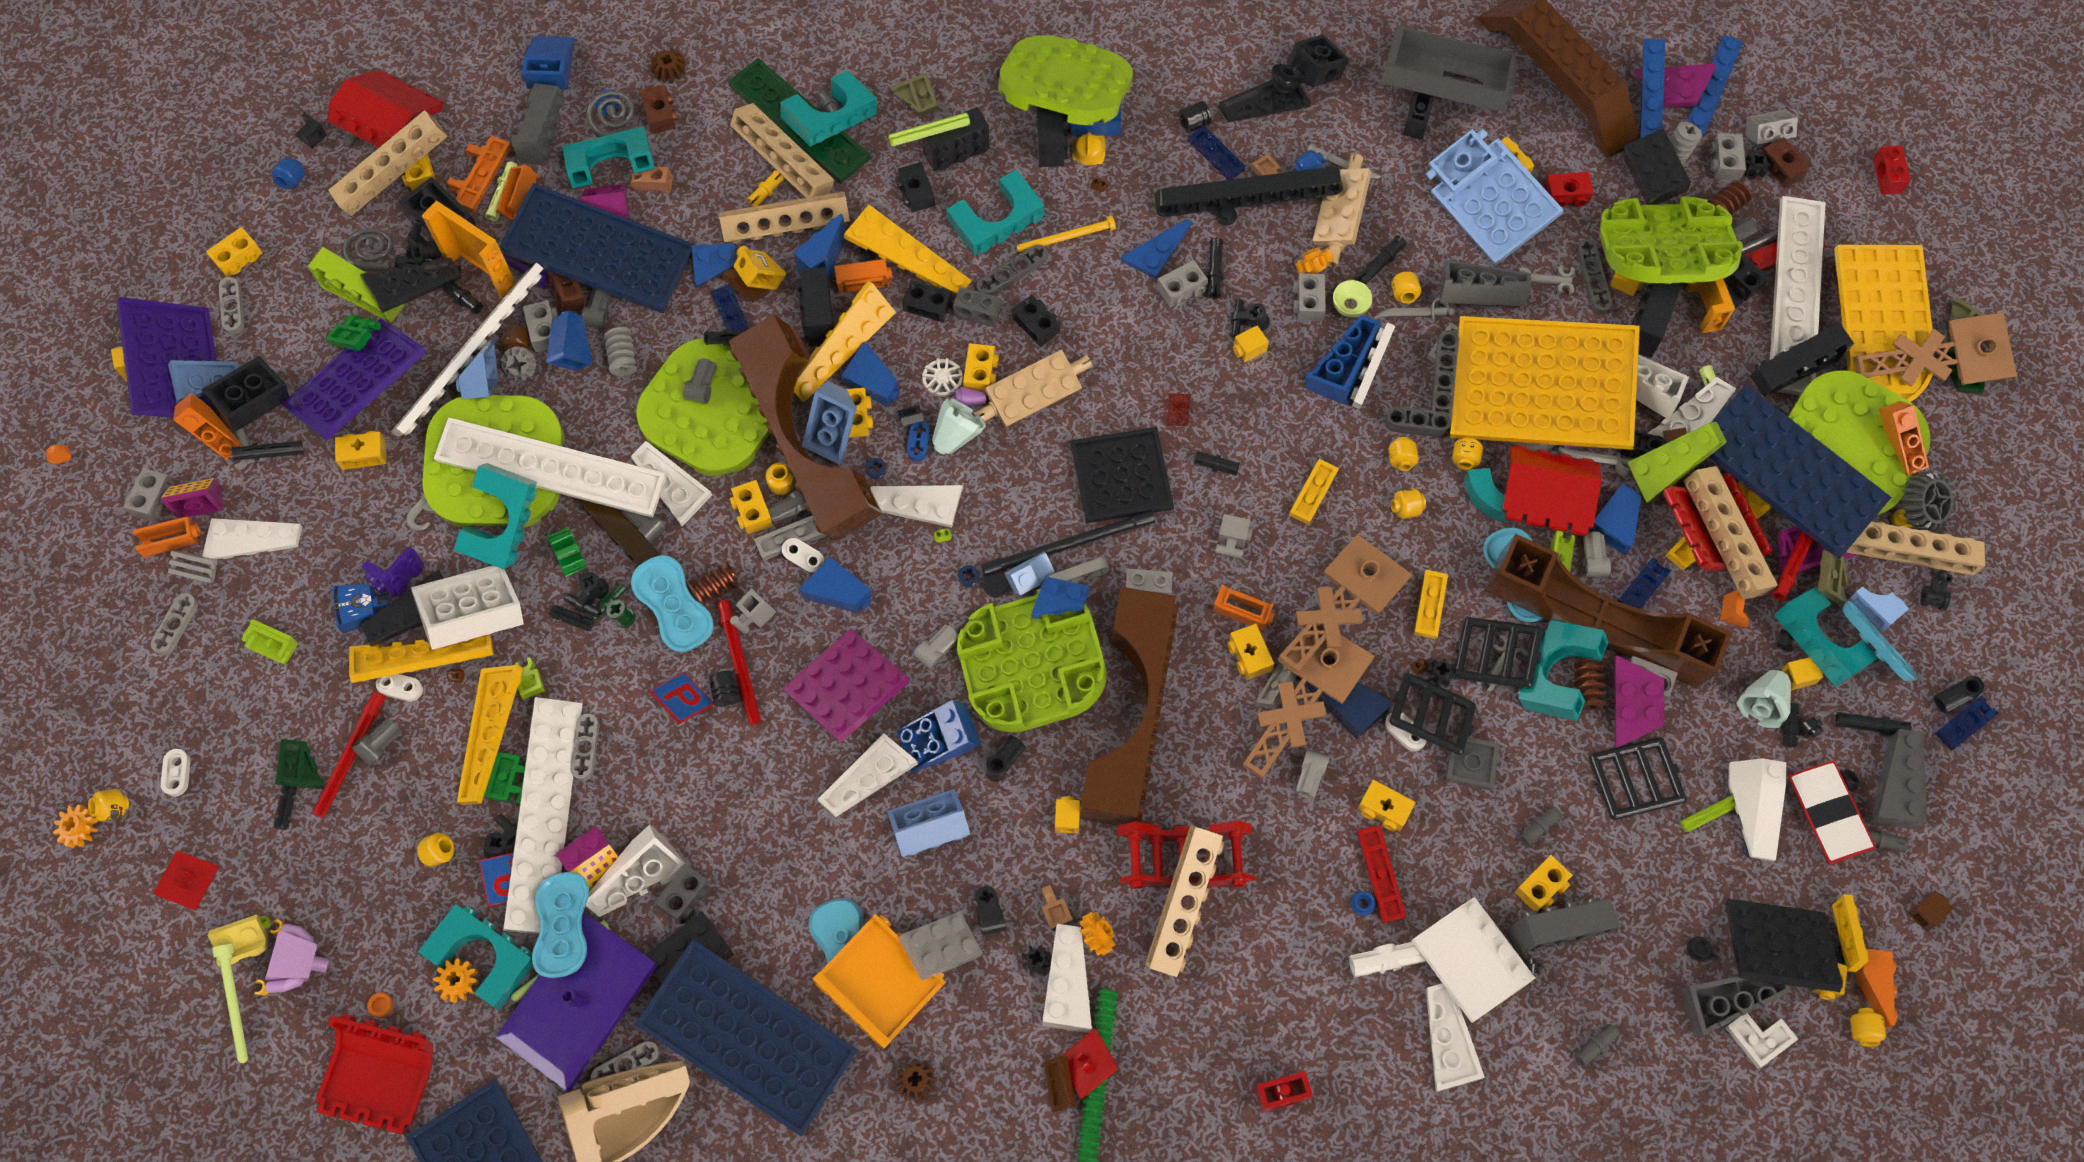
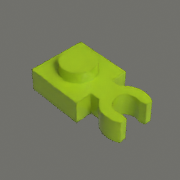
(531, 681)

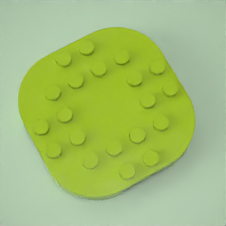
(1065, 78)
(1670, 241)
(1846, 418)
(708, 436)
(450, 487)
(1029, 668)

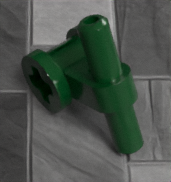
(616, 609)

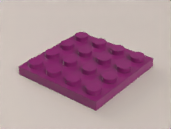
(845, 685)

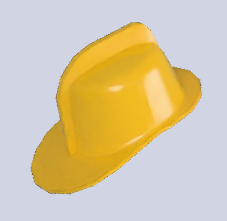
(1089, 149)

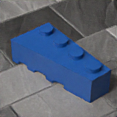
(1340, 369)

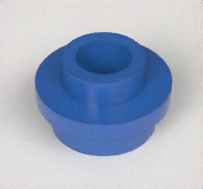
(1363, 896)

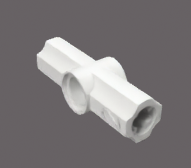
(1385, 958)

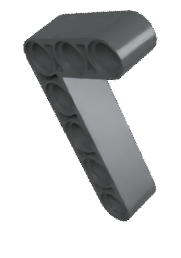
(1439, 393)

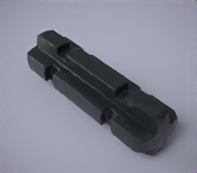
(572, 618)
(1791, 727)
(285, 807)

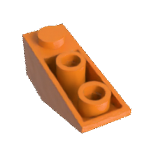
(205, 425)
(1905, 436)
(1878, 984)

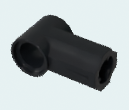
(1958, 694)
(1004, 757)

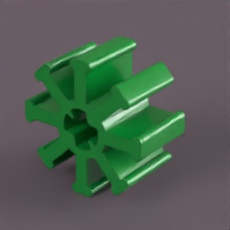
(566, 552)

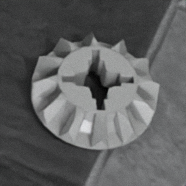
(522, 355)

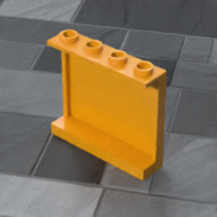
(461, 238)
(876, 982)

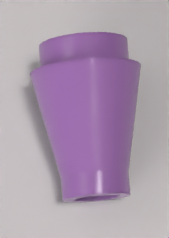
(970, 396)

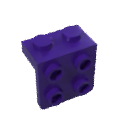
(397, 576)

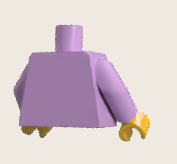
(291, 960)

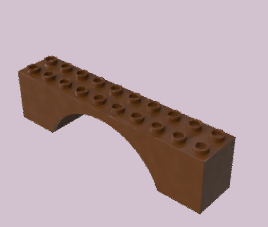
(772, 366)
(1542, 585)
(1145, 635)

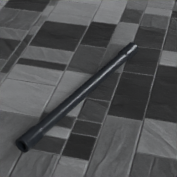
(1136, 521)

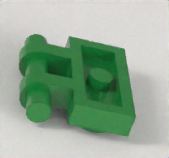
(353, 332)
(503, 778)

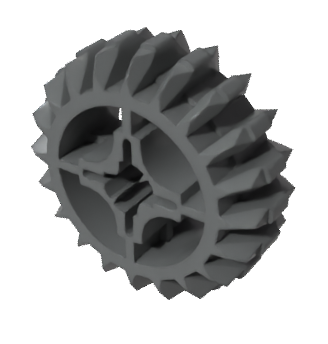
(1928, 501)

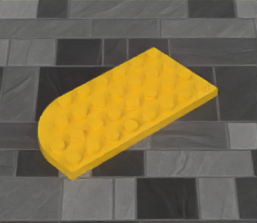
(1881, 297)

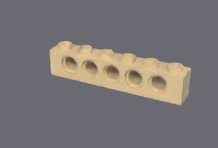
(781, 151)
(387, 163)
(772, 212)
(1730, 533)
(1920, 548)
(1173, 910)

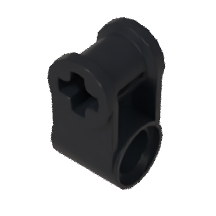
(1643, 444)
(989, 915)

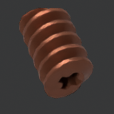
(1732, 197)
(713, 583)
(1588, 684)

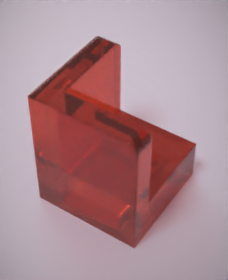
(1178, 409)

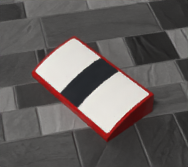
(1831, 812)

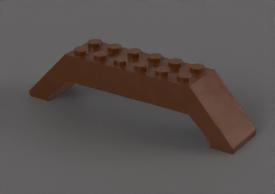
(1572, 66)

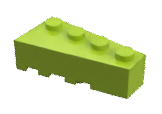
(345, 281)
(1675, 460)

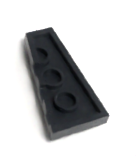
(1262, 101)
(406, 284)
(396, 617)

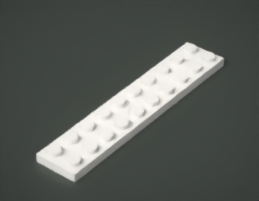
(1797, 278)
(463, 357)
(552, 467)
(542, 809)

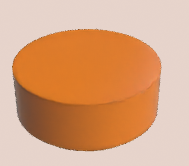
(58, 454)
(380, 1005)

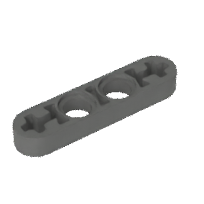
(1010, 269)
(1596, 276)

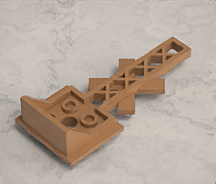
(1966, 337)
(1348, 574)
(1334, 680)

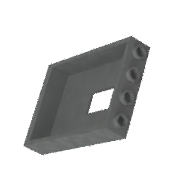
(1420, 59)

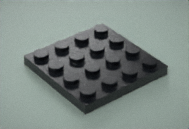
(1121, 475)
(1783, 945)

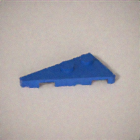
(1155, 253)

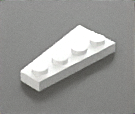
(1375, 357)
(1700, 409)
(680, 491)
(920, 503)
(242, 537)
(872, 771)
(1451, 1044)

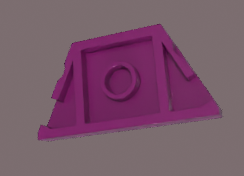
(1683, 83)
(1786, 543)
(1637, 701)

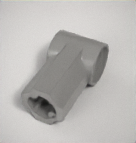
(1595, 556)
(933, 651)
(1312, 771)

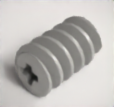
(1685, 140)
(619, 351)

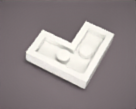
(1760, 1045)

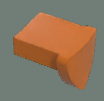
(1733, 610)

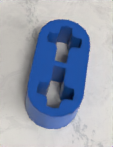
(913, 440)

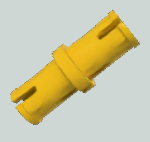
(765, 188)

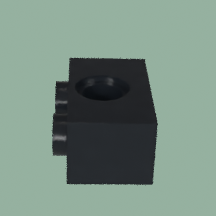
(1418, 115)
(915, 177)

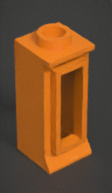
(515, 190)
(854, 276)
(163, 530)
(1242, 615)

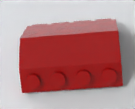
(378, 106)
(1551, 490)
(1697, 532)
(375, 1074)

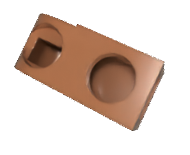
(655, 179)

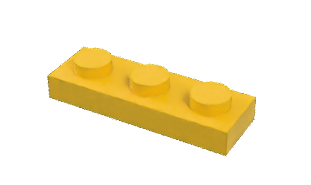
(1313, 491)
(1430, 604)
(1850, 933)

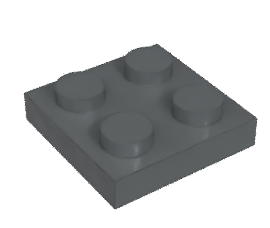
(1475, 766)

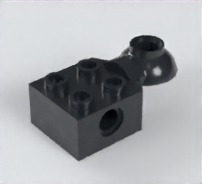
(1310, 62)

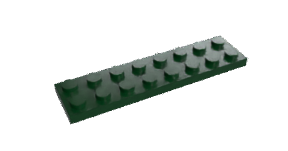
(766, 89)

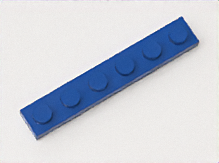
(1724, 59)
(1652, 86)

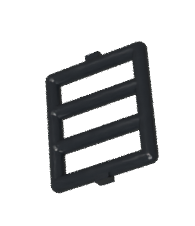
(1503, 679)
(1416, 728)
(1639, 749)

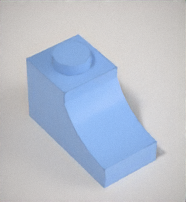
(1029, 574)
(1880, 609)

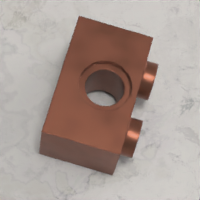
(658, 109)
(1785, 162)

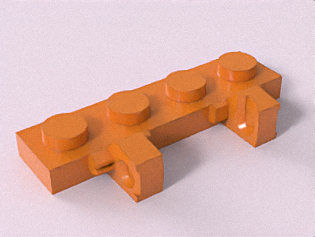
(488, 161)

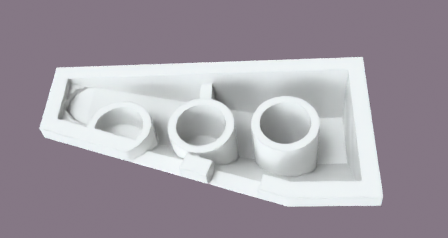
(1759, 801)
(641, 864)

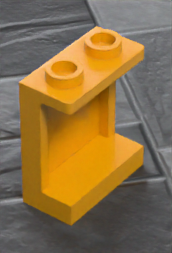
(1716, 302)

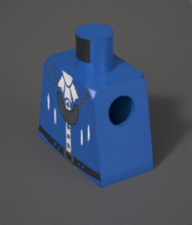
(356, 604)

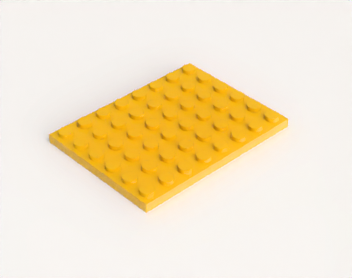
(1546, 382)

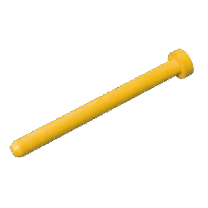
(1108, 224)

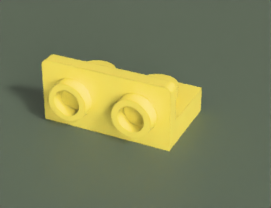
(246, 935)

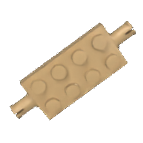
(1342, 212)
(1033, 388)

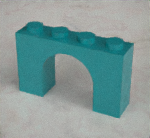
(816, 125)
(584, 155)
(981, 234)
(516, 494)
(1559, 642)
(1836, 662)
(461, 927)

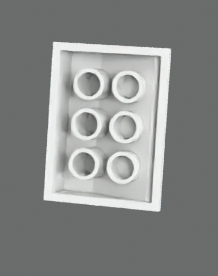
(467, 606)
(1473, 959)

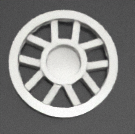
(942, 376)

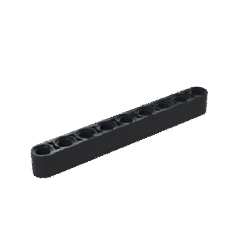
(1248, 191)

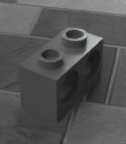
(977, 307)
(678, 890)

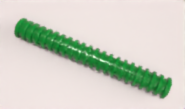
(1094, 1100)

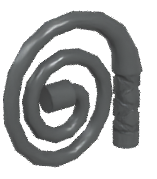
(610, 110)
(369, 245)

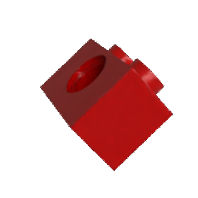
(1891, 170)
(1577, 184)
(1283, 1092)

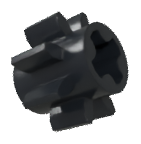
(1756, 165)
(1447, 672)
(1040, 965)

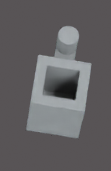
(1233, 533)
(753, 609)

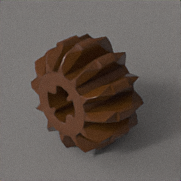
(668, 65)
(909, 1075)

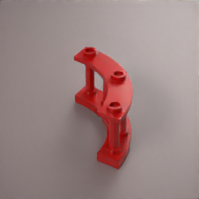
(1140, 831)

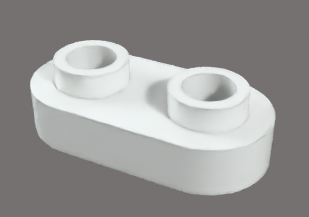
(803, 554)
(398, 686)
(1403, 736)
(174, 773)

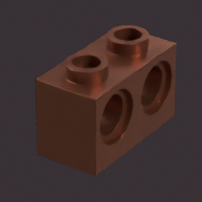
(566, 292)

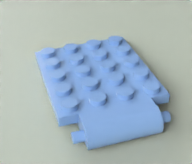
(1491, 195)

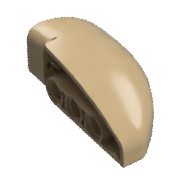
(622, 1110)

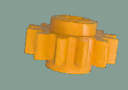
(1314, 260)
(75, 826)
(1097, 933)
(460, 988)

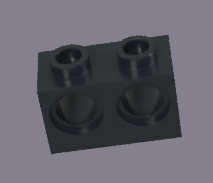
(1746, 274)
(925, 305)
(1033, 322)

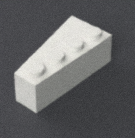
(1659, 386)
(1067, 987)

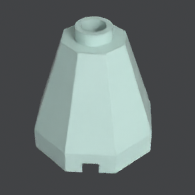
(955, 426)
(1770, 698)

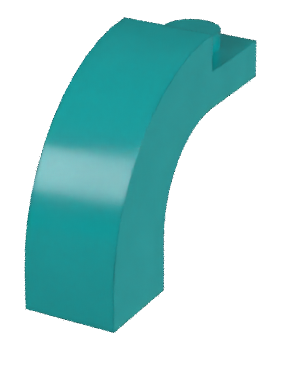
(1485, 494)

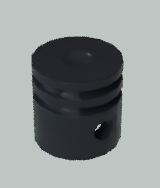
(1195, 116)
(724, 688)

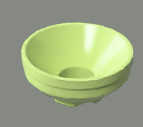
(1352, 290)

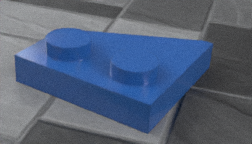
(712, 260)
(1059, 597)

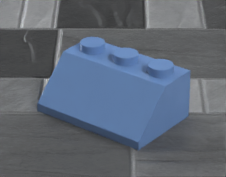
(480, 375)
(830, 422)
(928, 823)

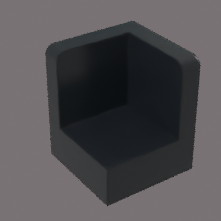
(311, 132)

